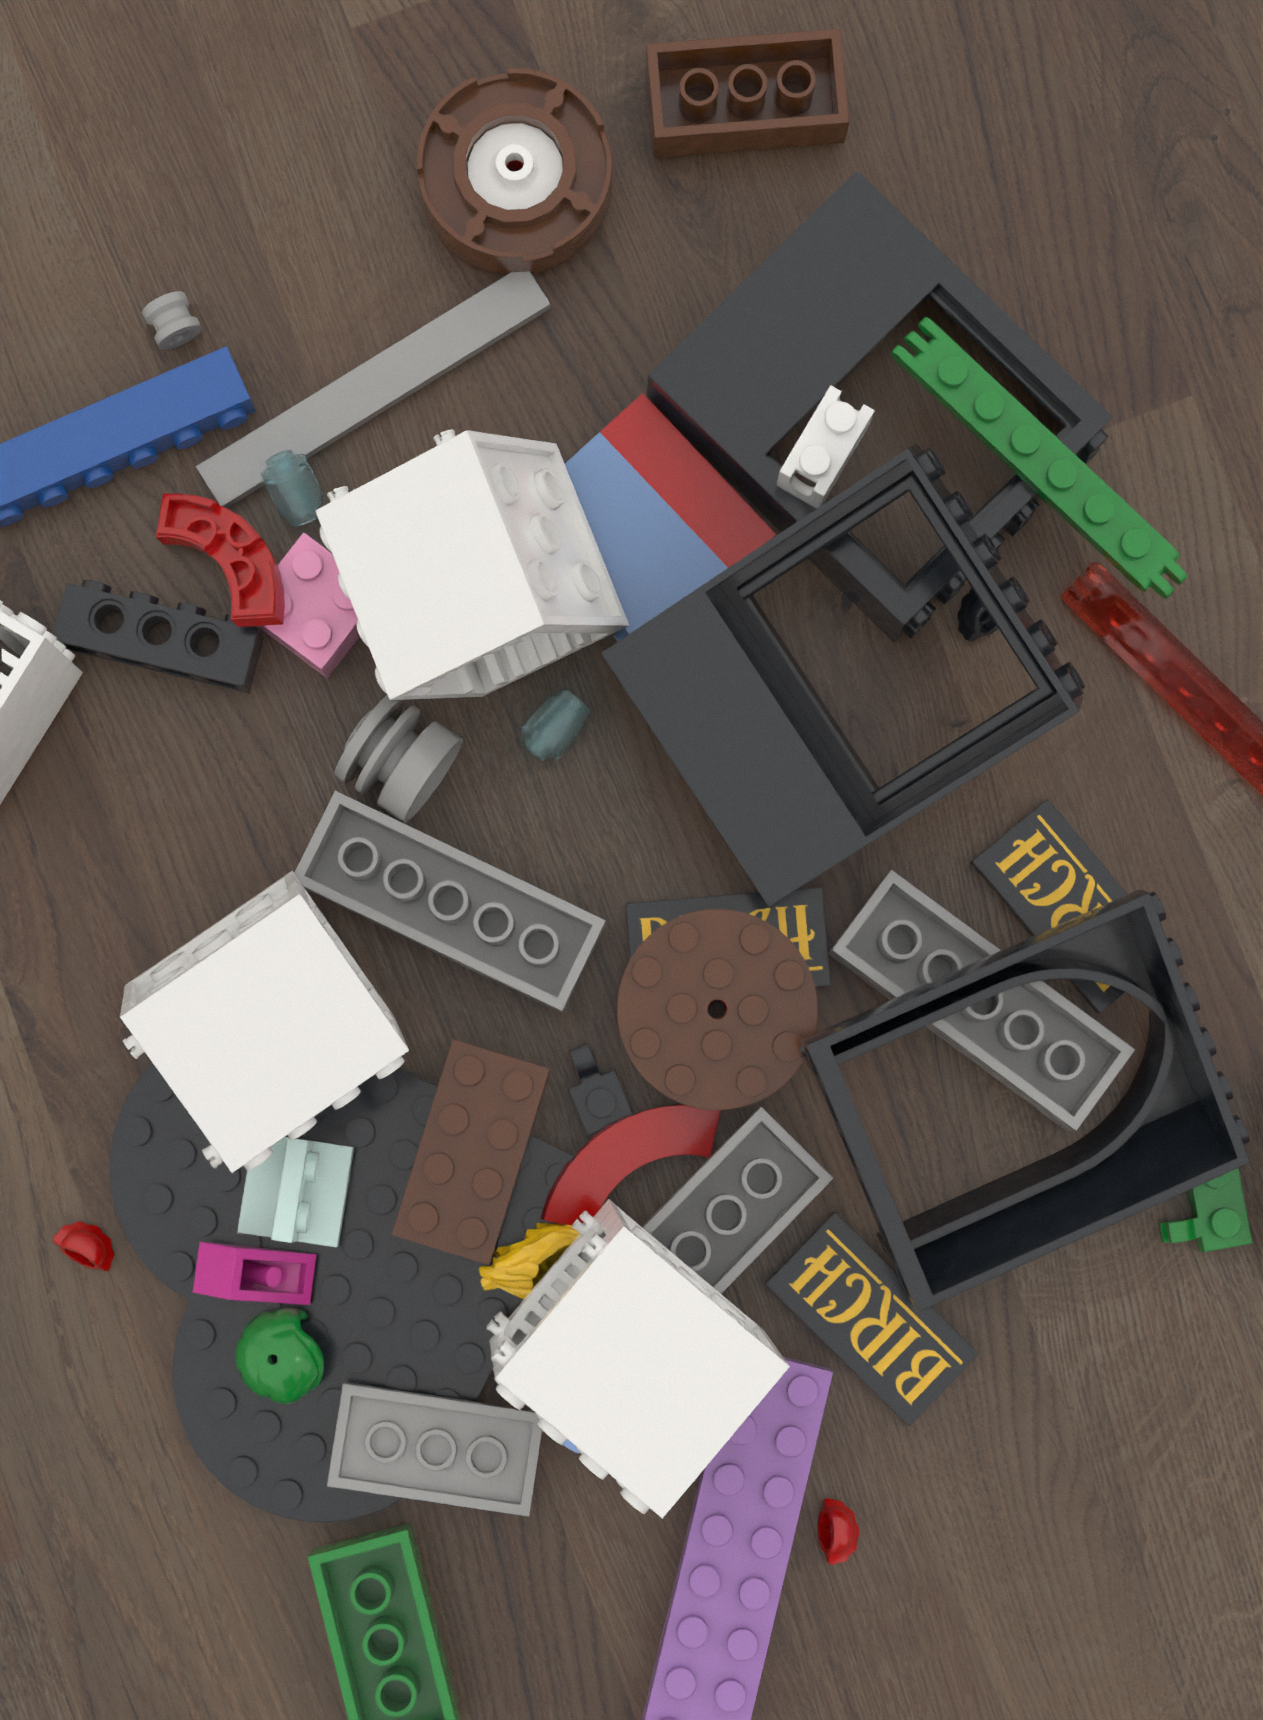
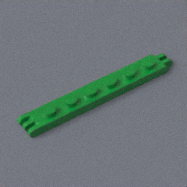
(1040, 459)

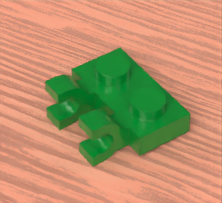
(1217, 1215)

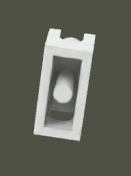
(824, 448)

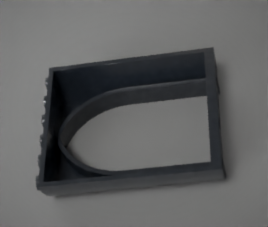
(1154, 1145)

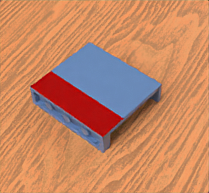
(659, 512)

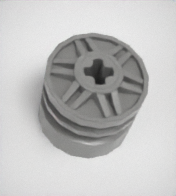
(399, 758)

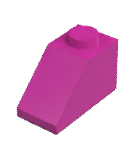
(254, 1273)

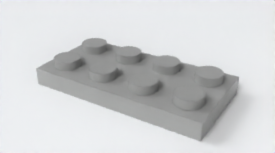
(435, 1449)

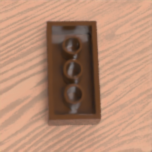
(747, 93)
(471, 1152)

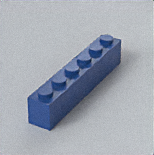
(120, 433)

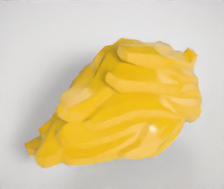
(526, 1262)

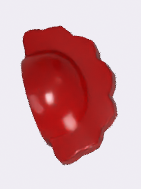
(85, 1245)
(837, 1531)

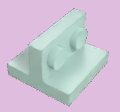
(298, 1193)

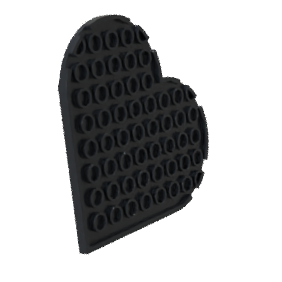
(377, 1305)

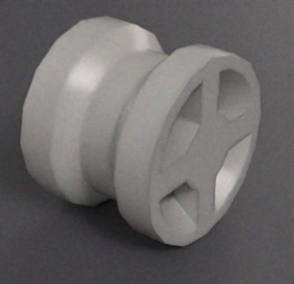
(171, 320)

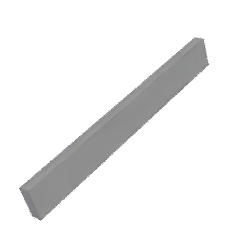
(377, 384)

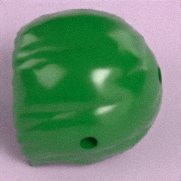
(298, 1356)

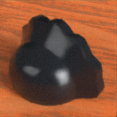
(974, 618)

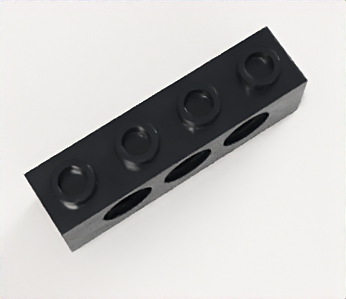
(87, 605)

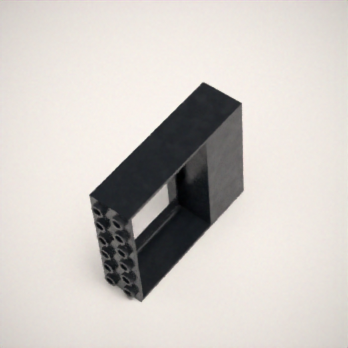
(809, 325)
(759, 735)

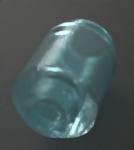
(293, 487)
(555, 725)

